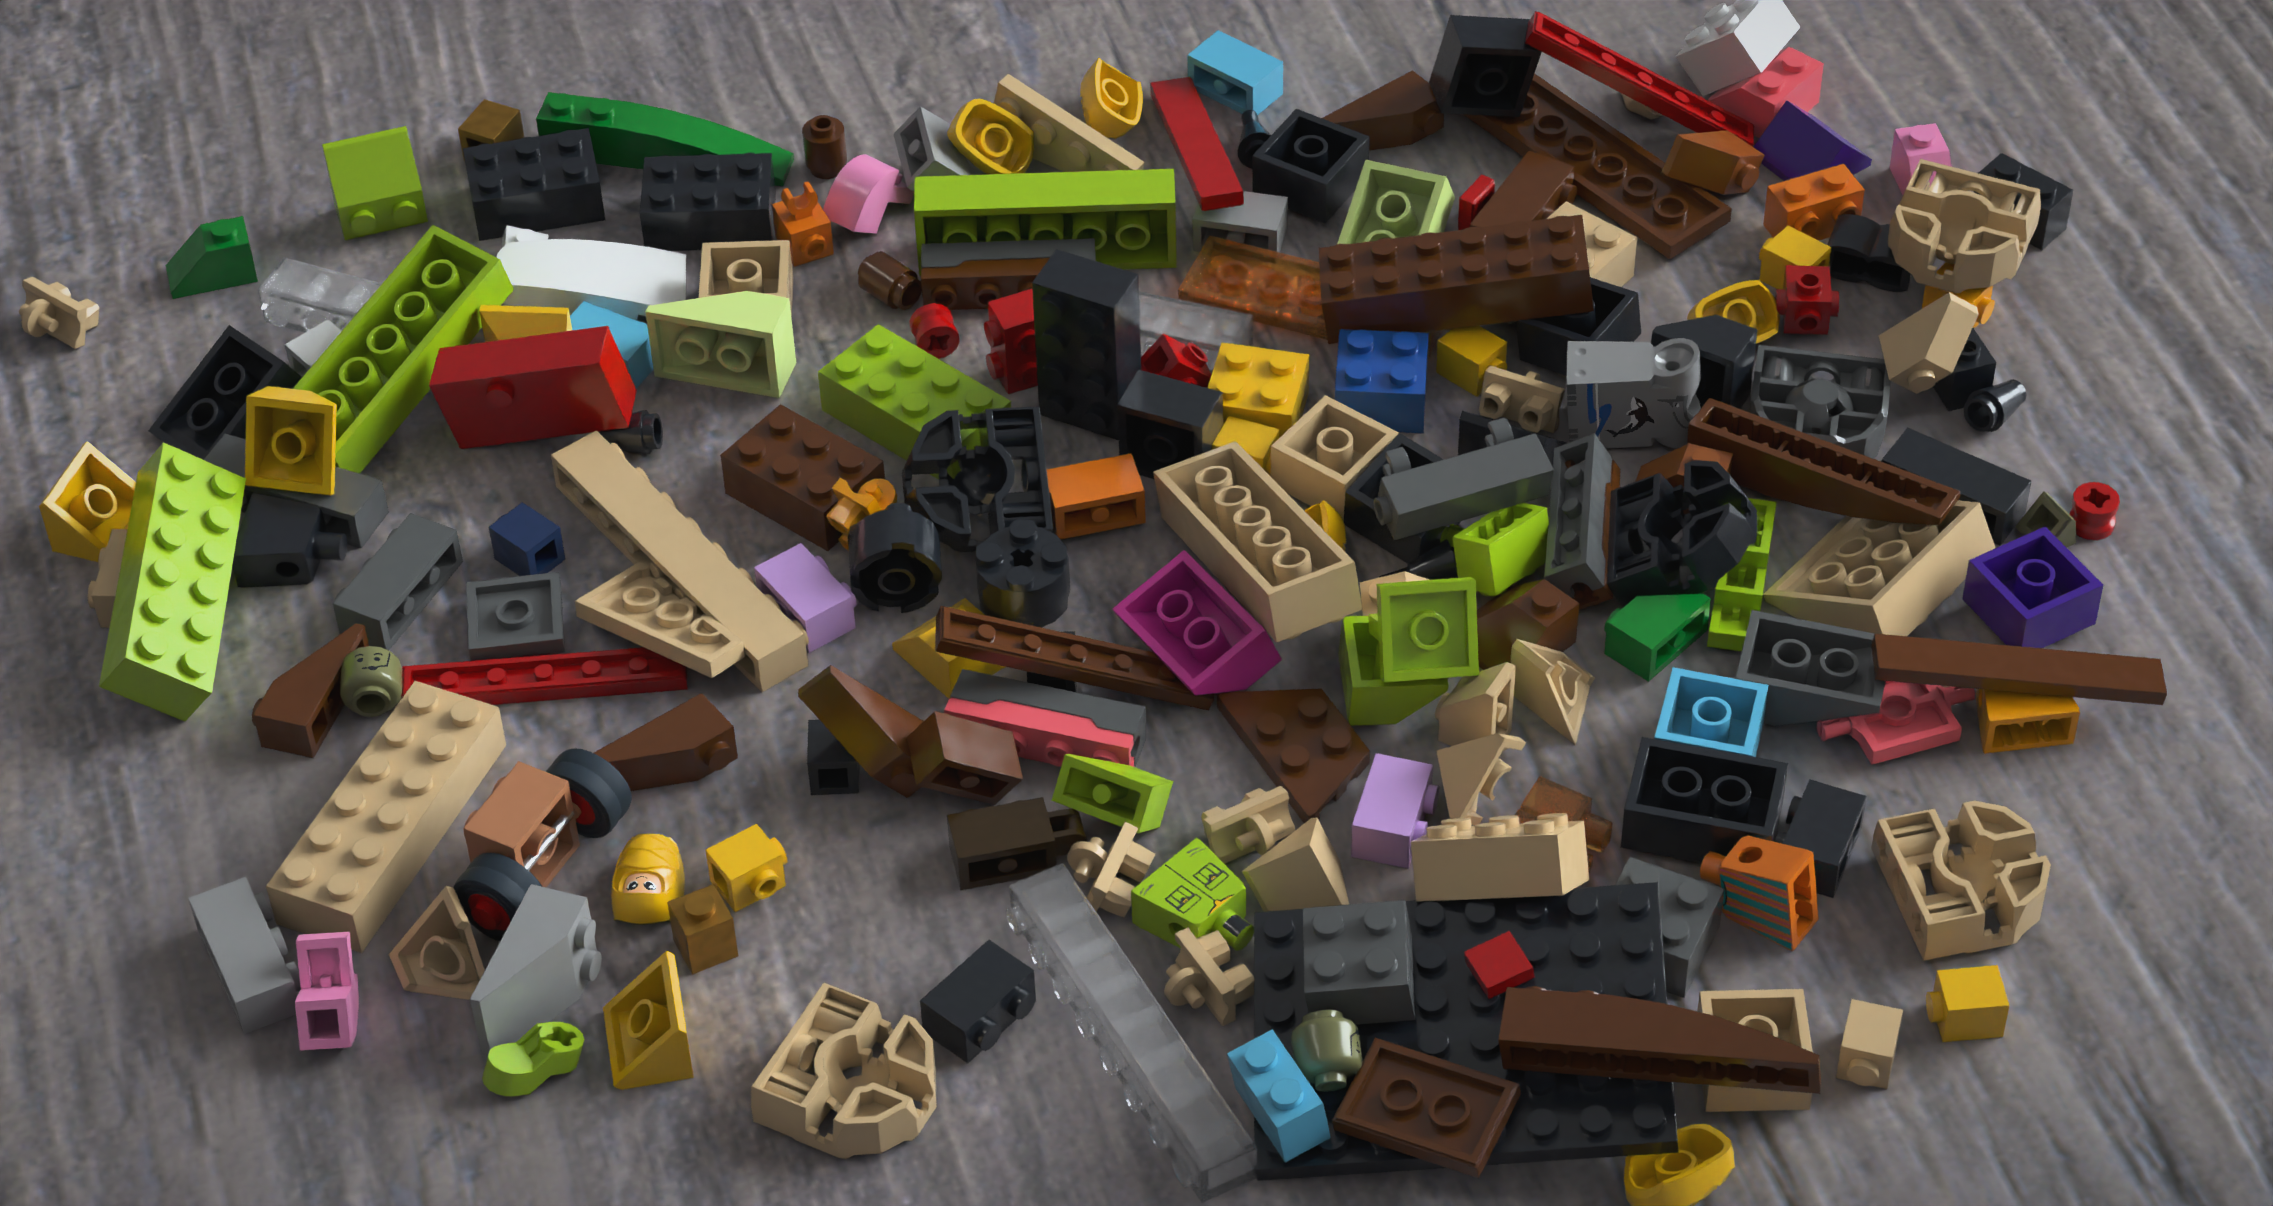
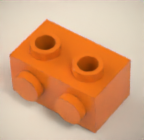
(1813, 202)
(1096, 496)

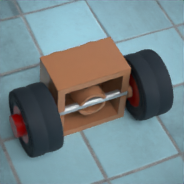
(533, 830)

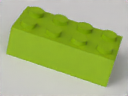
(895, 388)

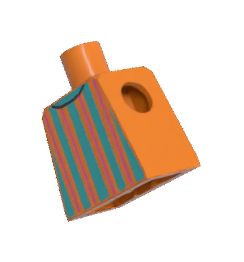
(1766, 888)

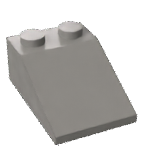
(536, 967)

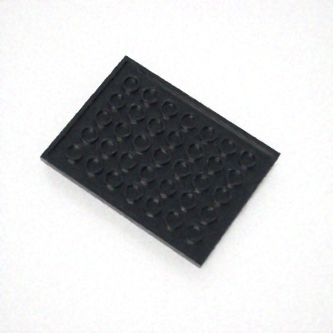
(1575, 942)

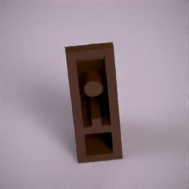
(1394, 113)
(306, 698)
(866, 726)
(674, 747)

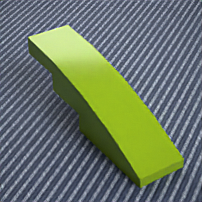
(1742, 586)

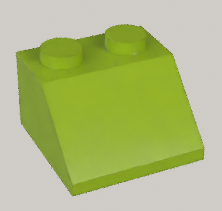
(375, 183)
(1365, 694)

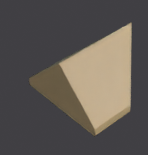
(1551, 686)
(1473, 769)
(1298, 872)
(439, 951)

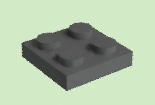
(515, 616)

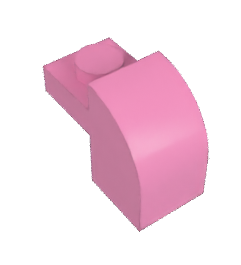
(862, 194)
(328, 992)

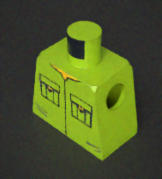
(1194, 893)

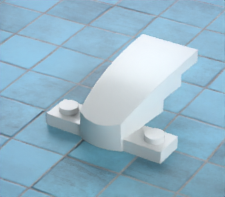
(597, 272)

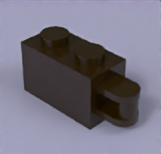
(1010, 841)

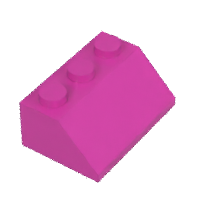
(1198, 629)

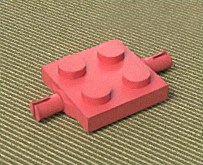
(1909, 721)

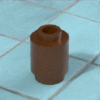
(824, 146)
(889, 281)

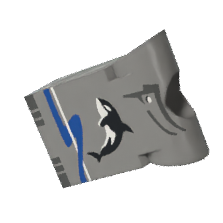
(1632, 391)

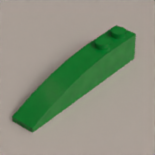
(630, 131)

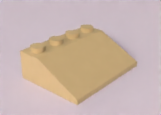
(1883, 572)

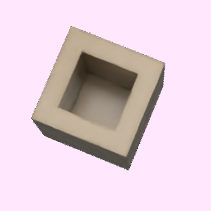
(1869, 1044)

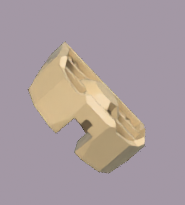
(1962, 227)
(1993, 871)
(871, 1108)

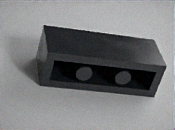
(1999, 491)

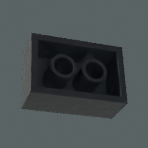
(534, 183)
(707, 200)
(1699, 800)

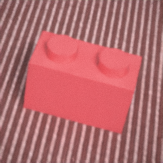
(1760, 97)

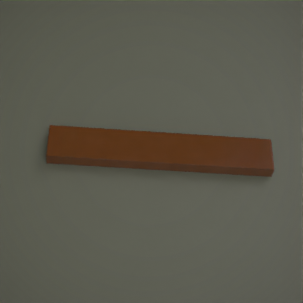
(1061, 656)
(2018, 669)

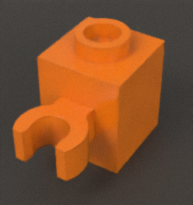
(804, 225)

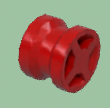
(934, 330)
(2094, 510)

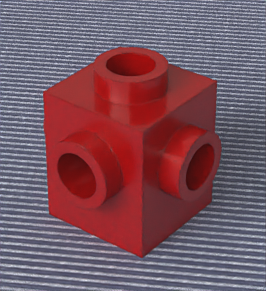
(1807, 300)
(1177, 361)

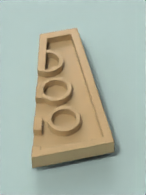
(1059, 136)
(656, 619)

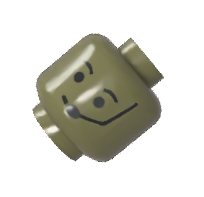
(371, 681)
(1327, 1049)

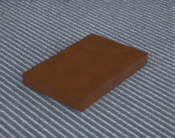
(1426, 1107)

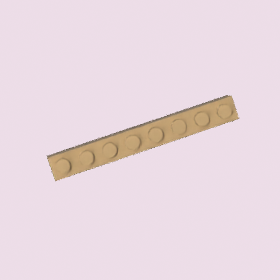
(673, 547)

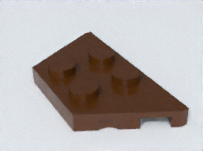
(1298, 743)

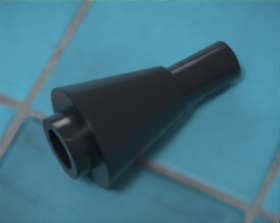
(1252, 137)
(1434, 564)

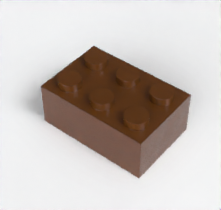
(789, 472)

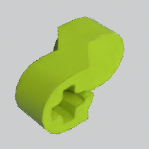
(537, 1055)

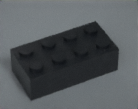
(1085, 340)

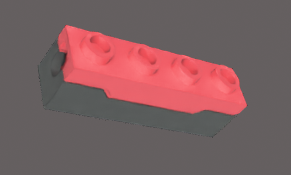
(1050, 719)

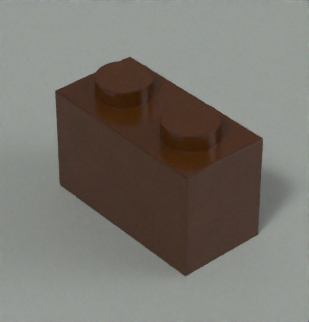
(964, 758)

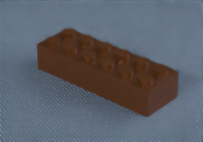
(1457, 278)

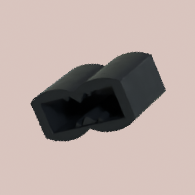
(1863, 254)

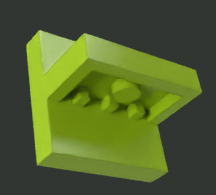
(1426, 629)

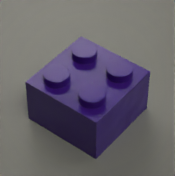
(2032, 591)

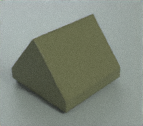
(2049, 514)

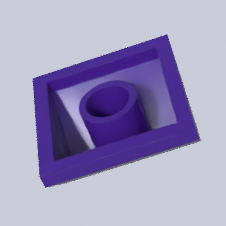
(1803, 144)

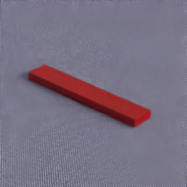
(1632, 79)
(1197, 144)
(553, 676)

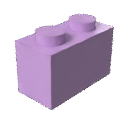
(808, 594)
(1393, 810)

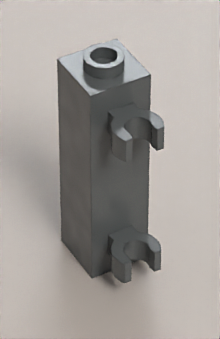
(1463, 485)

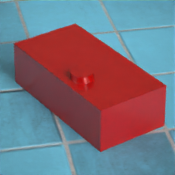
(533, 387)

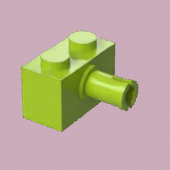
(1500, 546)

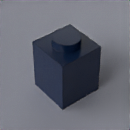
(526, 542)

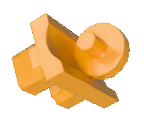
(853, 507)

